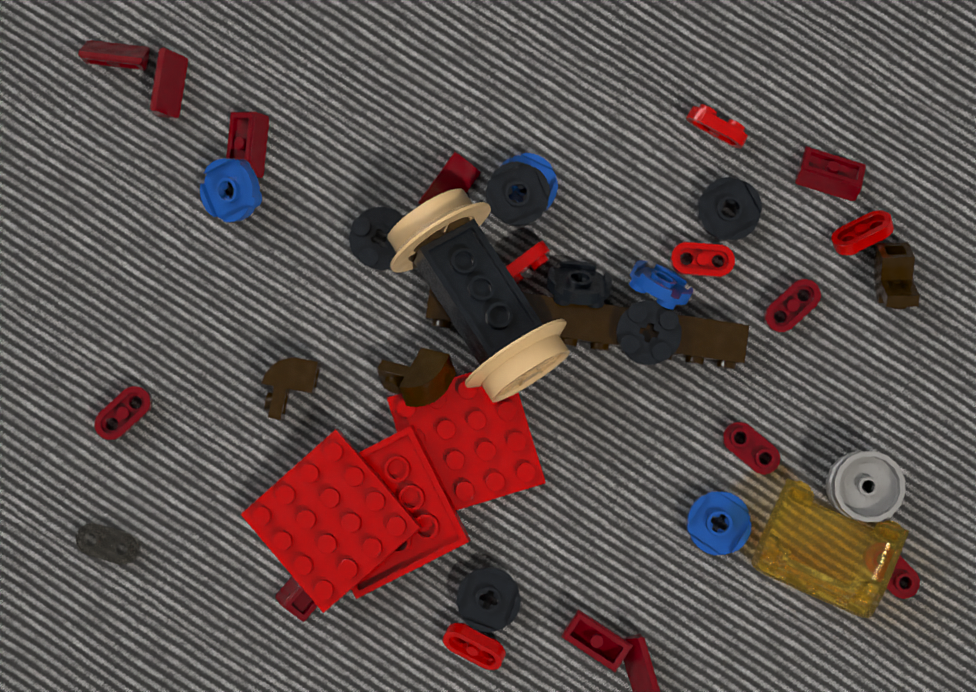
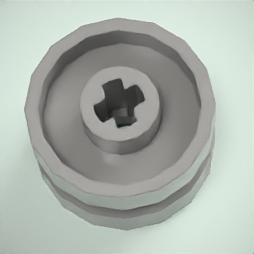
(884, 488)

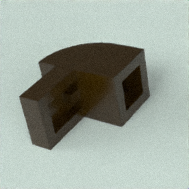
(895, 275)
(285, 376)
(422, 381)

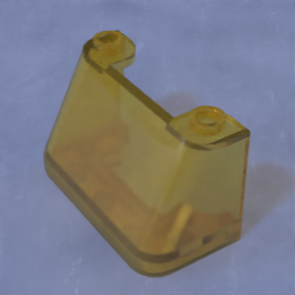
(828, 552)

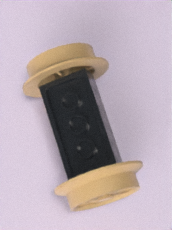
(477, 293)

